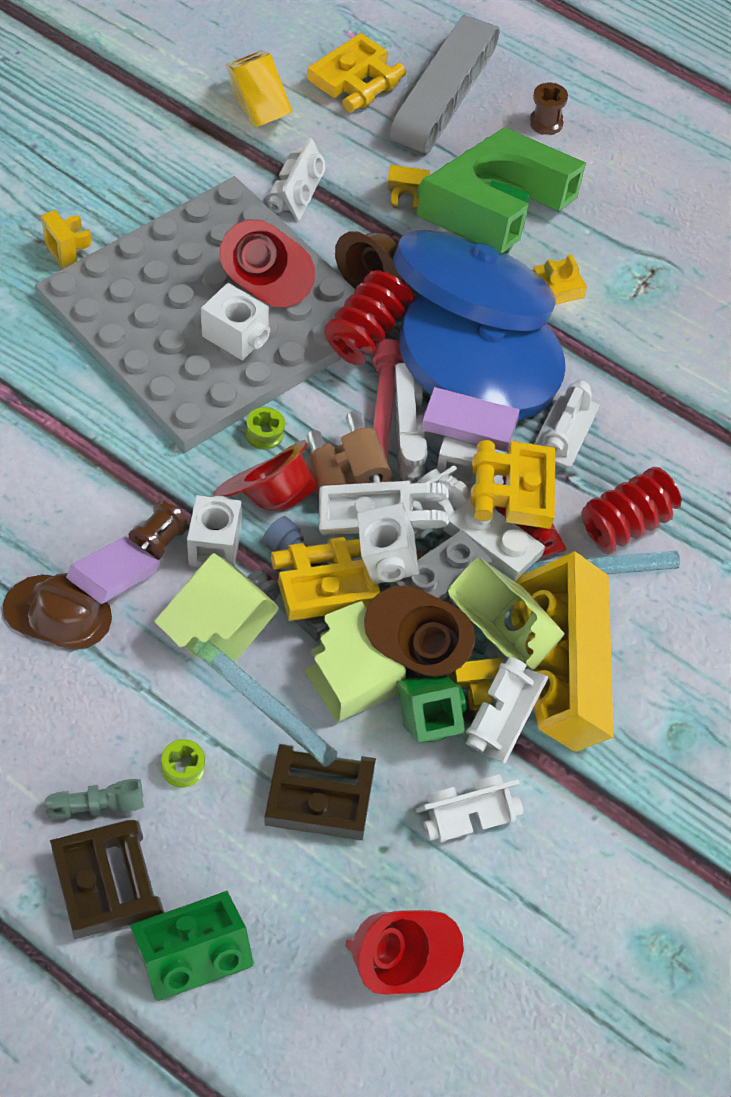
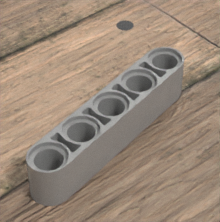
(444, 84)

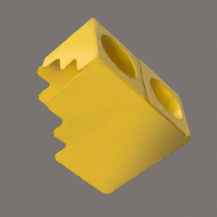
(258, 88)

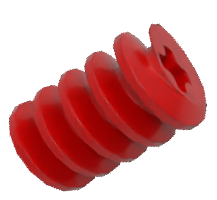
(367, 316)
(631, 509)

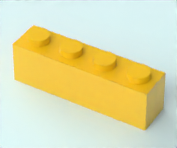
(578, 692)

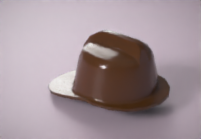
(361, 253)
(56, 612)
(419, 630)

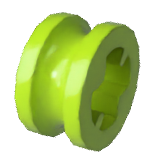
(254, 433)
(174, 752)

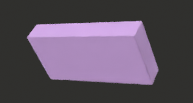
(470, 418)
(112, 569)

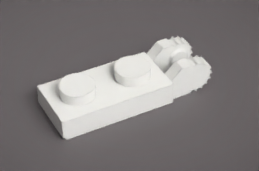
(409, 436)
(342, 502)
(504, 542)

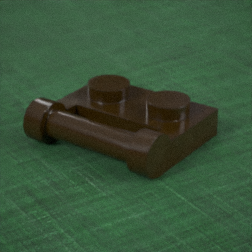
(319, 804)
(89, 882)

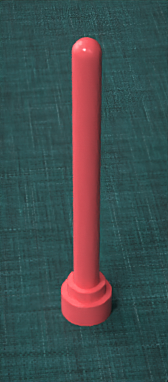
(384, 361)

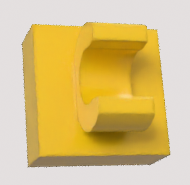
(405, 181)
(62, 238)
(563, 279)
(477, 679)

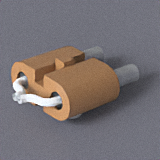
(354, 462)

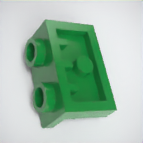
(192, 945)

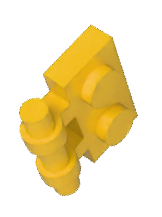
(349, 65)
(528, 487)
(323, 588)

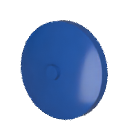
(474, 280)
(481, 360)

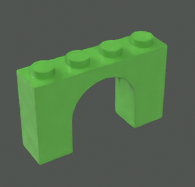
(466, 205)

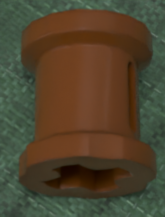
(549, 102)
(159, 529)

